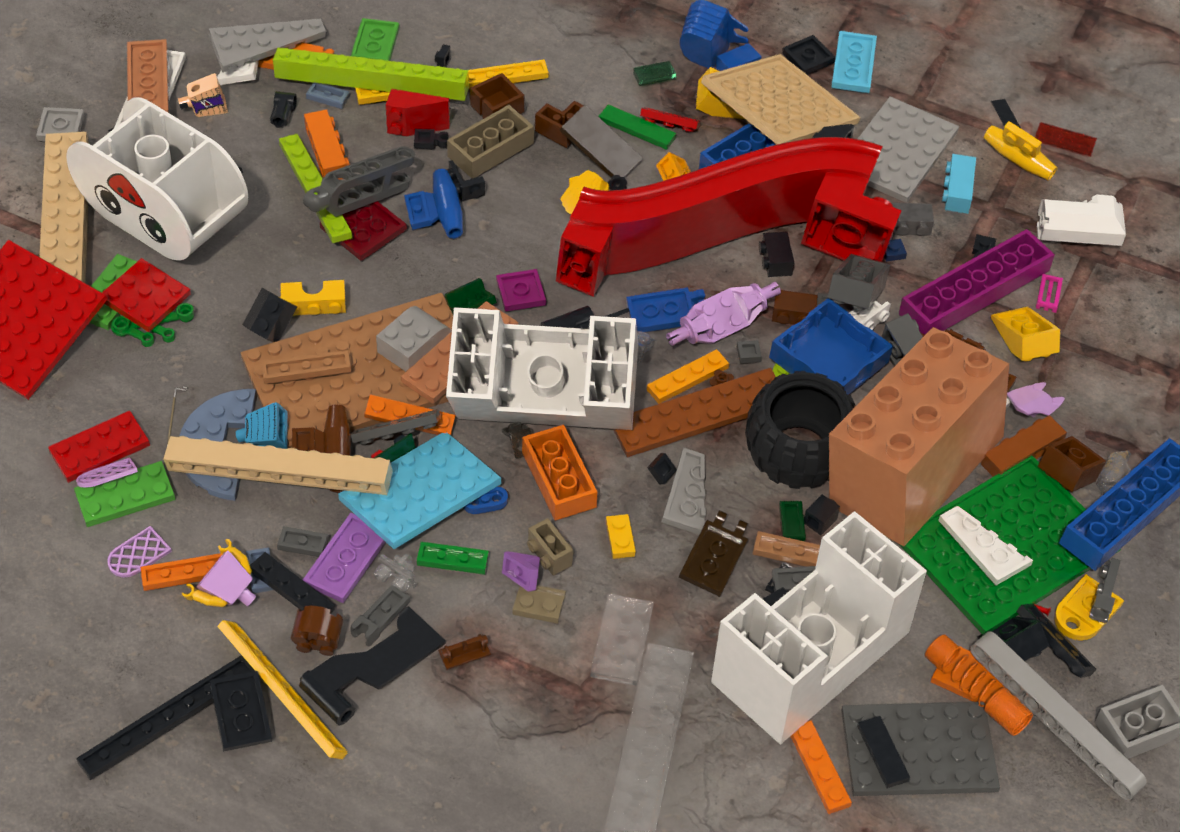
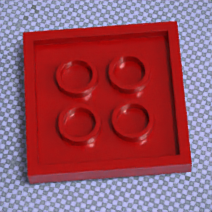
(145, 294)

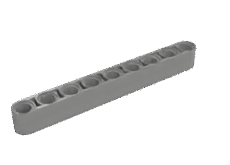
(1058, 716)

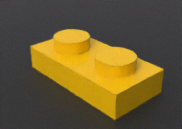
(620, 536)

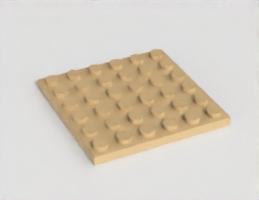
(779, 99)

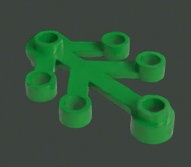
(122, 326)

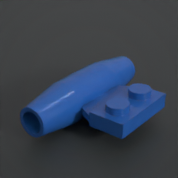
(442, 204)

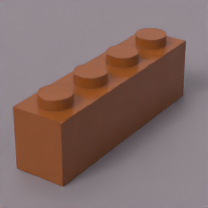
(1026, 443)

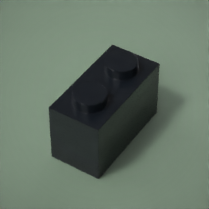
(777, 254)

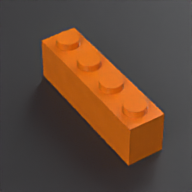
(325, 141)

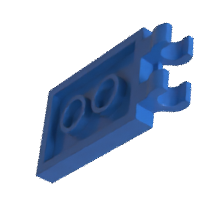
(662, 308)

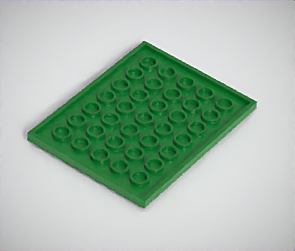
(1024, 511)

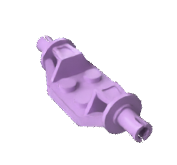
(723, 314)

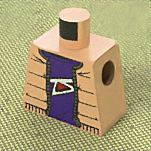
(205, 97)

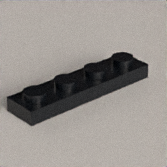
(288, 583)
(1059, 643)

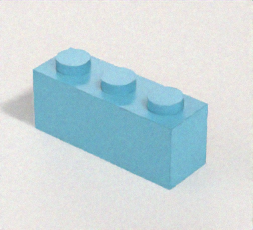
(959, 183)

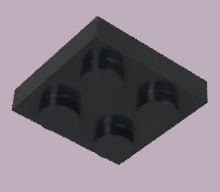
(808, 54)

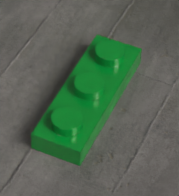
(452, 558)

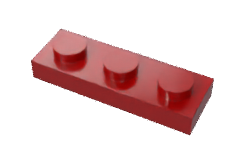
(670, 119)

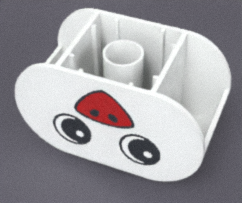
(159, 180)

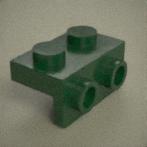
(469, 296)

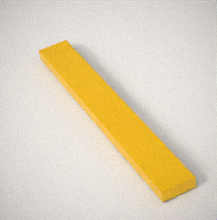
(283, 690)

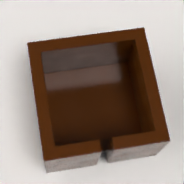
(496, 94)

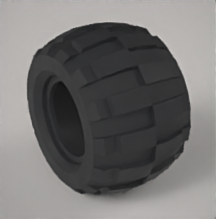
(790, 402)

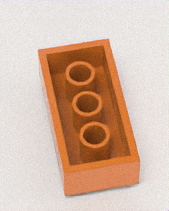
(559, 472)

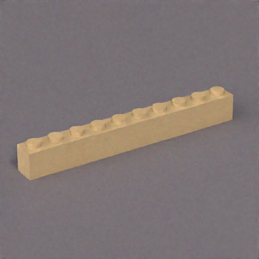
(278, 465)

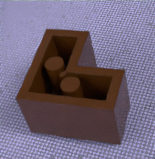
(550, 120)

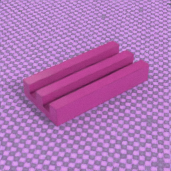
(1046, 304)

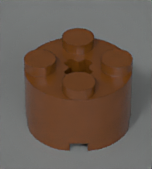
(316, 630)

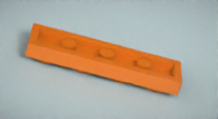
(388, 410)
(177, 572)
(820, 768)

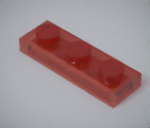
(1065, 139)

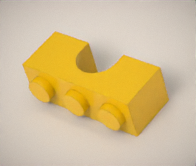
(327, 301)

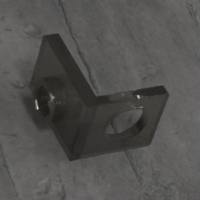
(515, 432)

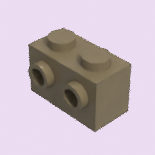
(550, 547)

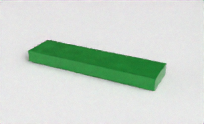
(637, 127)

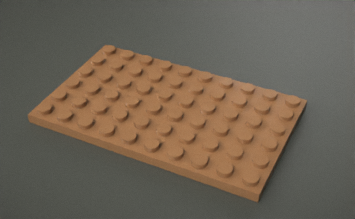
(369, 375)

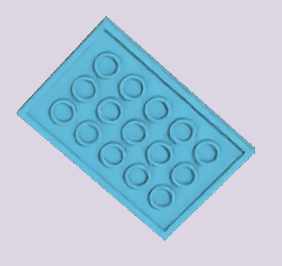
(423, 490)

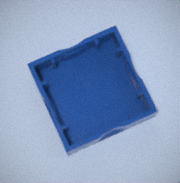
(832, 345)

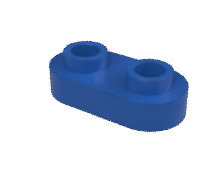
(486, 502)

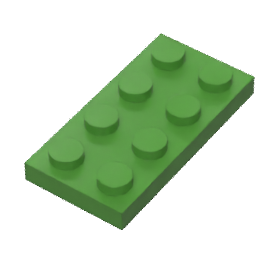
(111, 273)
(125, 495)

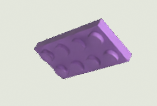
(344, 559)

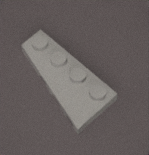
(687, 494)

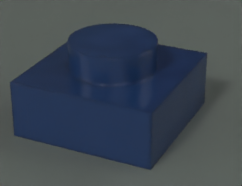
(895, 251)

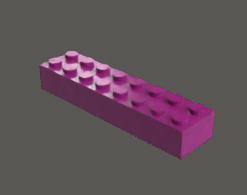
(978, 282)

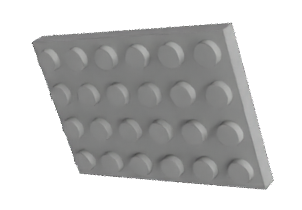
(910, 148)

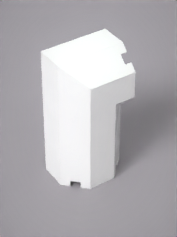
(1082, 222)

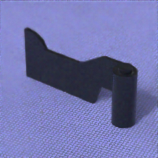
(577, 319)
(374, 667)

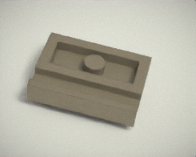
(539, 604)

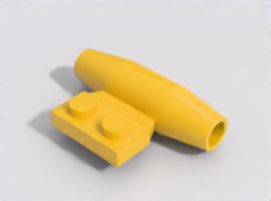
(1020, 149)

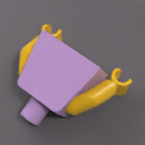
(225, 580)

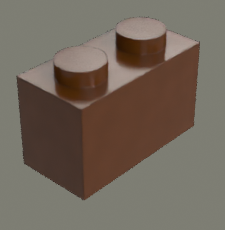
(792, 306)

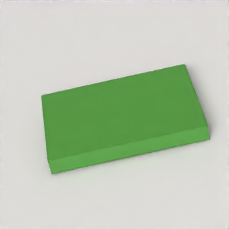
(375, 39)

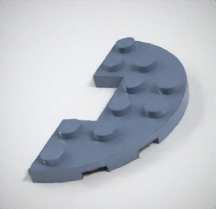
(212, 422)

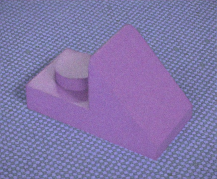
(521, 569)

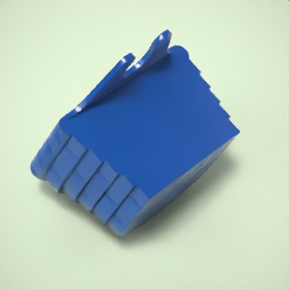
(709, 33)

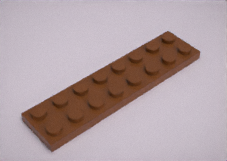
(692, 413)

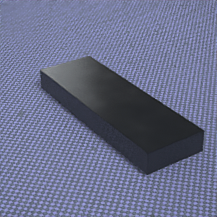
(883, 752)

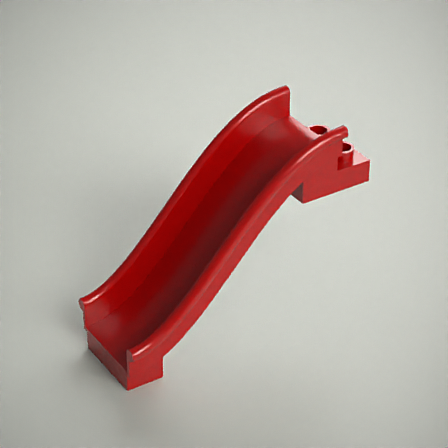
(767, 188)

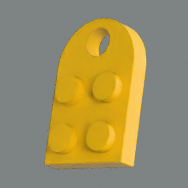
(1077, 608)

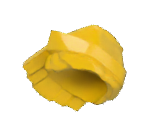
(576, 184)

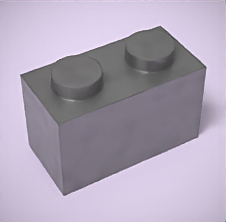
(914, 219)

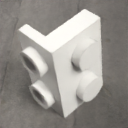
(872, 316)

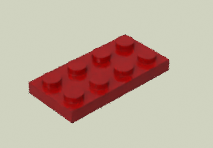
(99, 446)

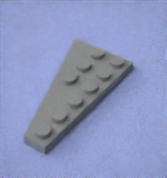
(257, 41)

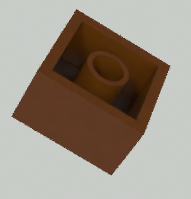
(1071, 463)

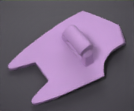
(1033, 400)

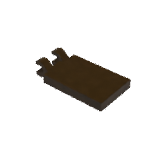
(714, 555)

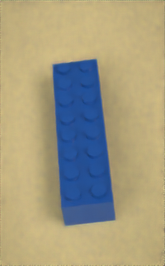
(1125, 508)

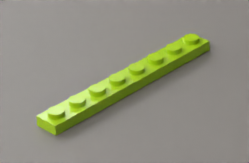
(310, 178)

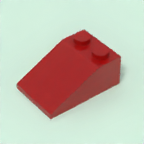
(416, 111)

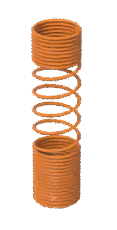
(1001, 706)

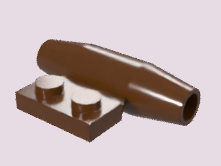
(334, 439)

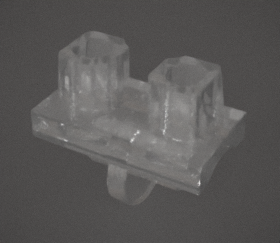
(388, 567)

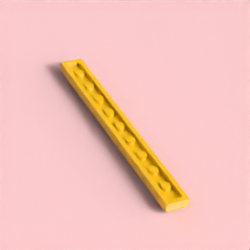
(514, 72)

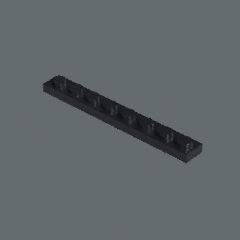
(156, 722)

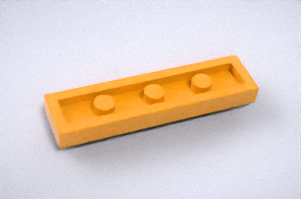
(687, 376)

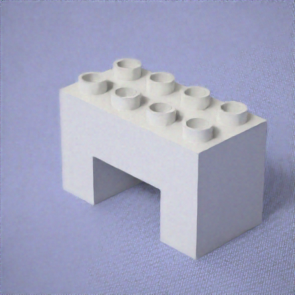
(543, 371)
(820, 635)

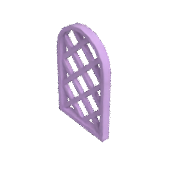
(88, 482)
(166, 550)

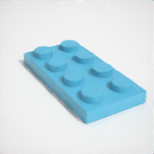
(854, 62)

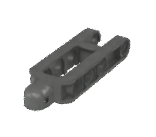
(380, 182)

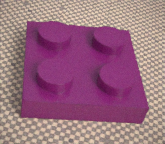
(520, 290)

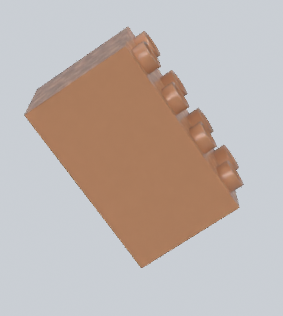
(918, 434)

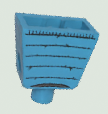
(265, 427)

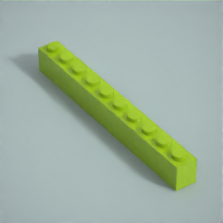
(370, 73)

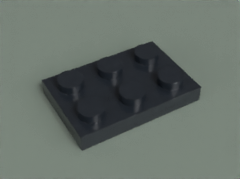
(240, 711)

